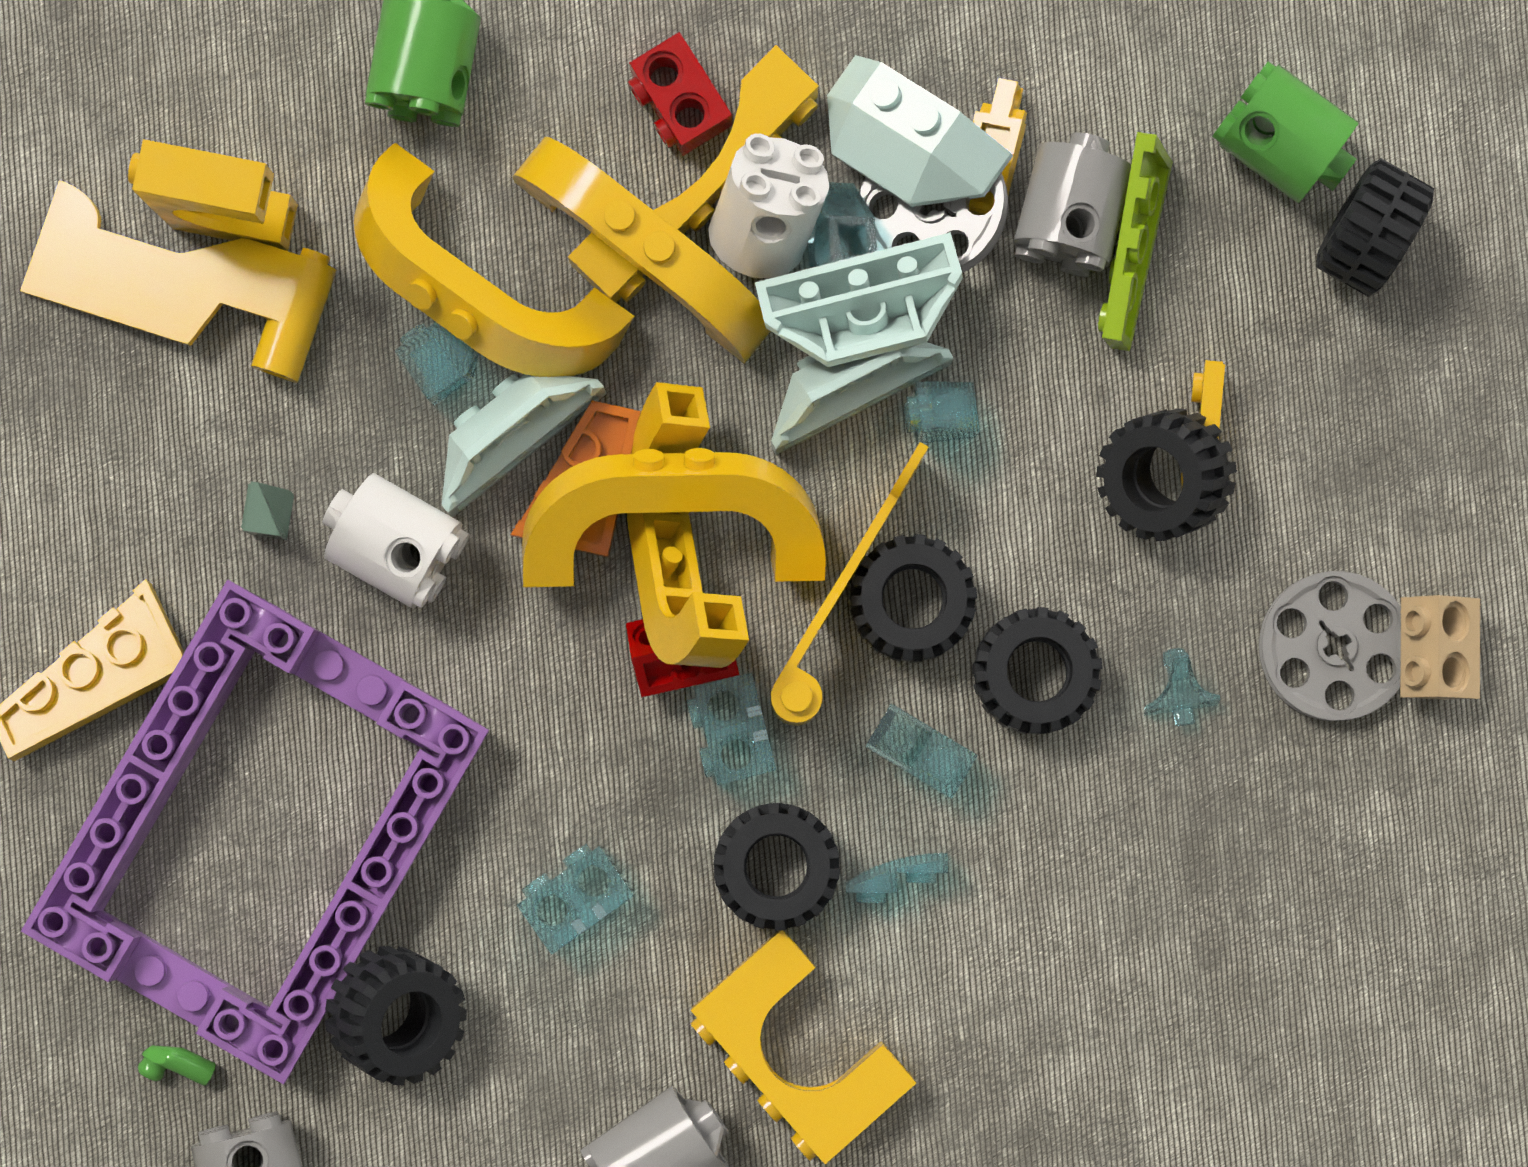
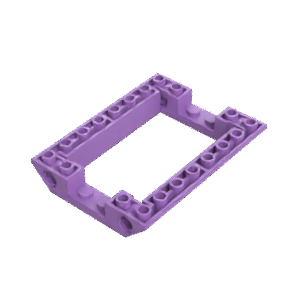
(72, 906)

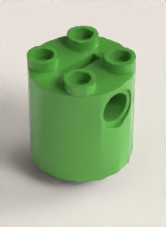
(423, 59)
(1299, 139)

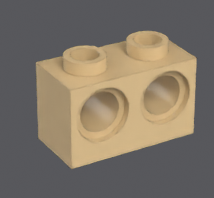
(1440, 647)

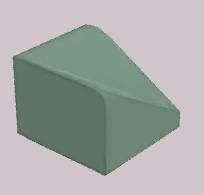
(267, 511)

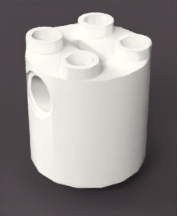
(768, 206)
(375, 539)

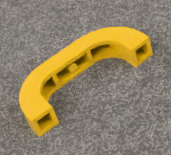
(650, 243)
(463, 299)
(671, 483)
(676, 614)

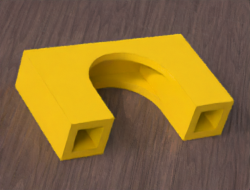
(212, 194)
(822, 1115)

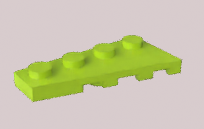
(1136, 241)

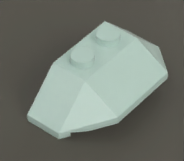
(909, 137)
(864, 301)
(828, 395)
(509, 431)

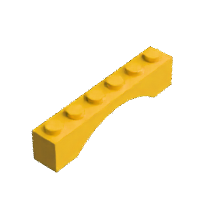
(769, 102)

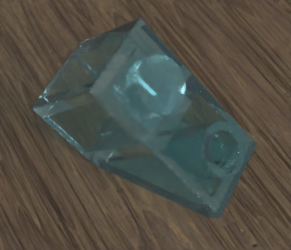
(843, 227)
(437, 360)
(942, 411)
(921, 751)

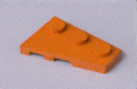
(600, 432)

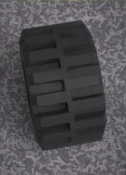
(1375, 227)
(1130, 482)
(923, 555)
(1080, 664)
(785, 910)
(422, 1037)

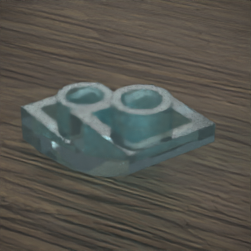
(880, 879)

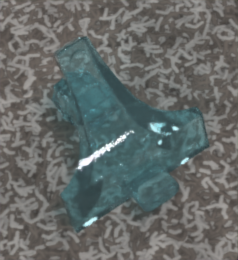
(1182, 690)

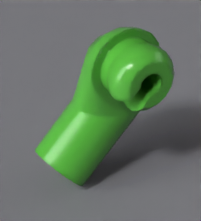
(178, 1060)

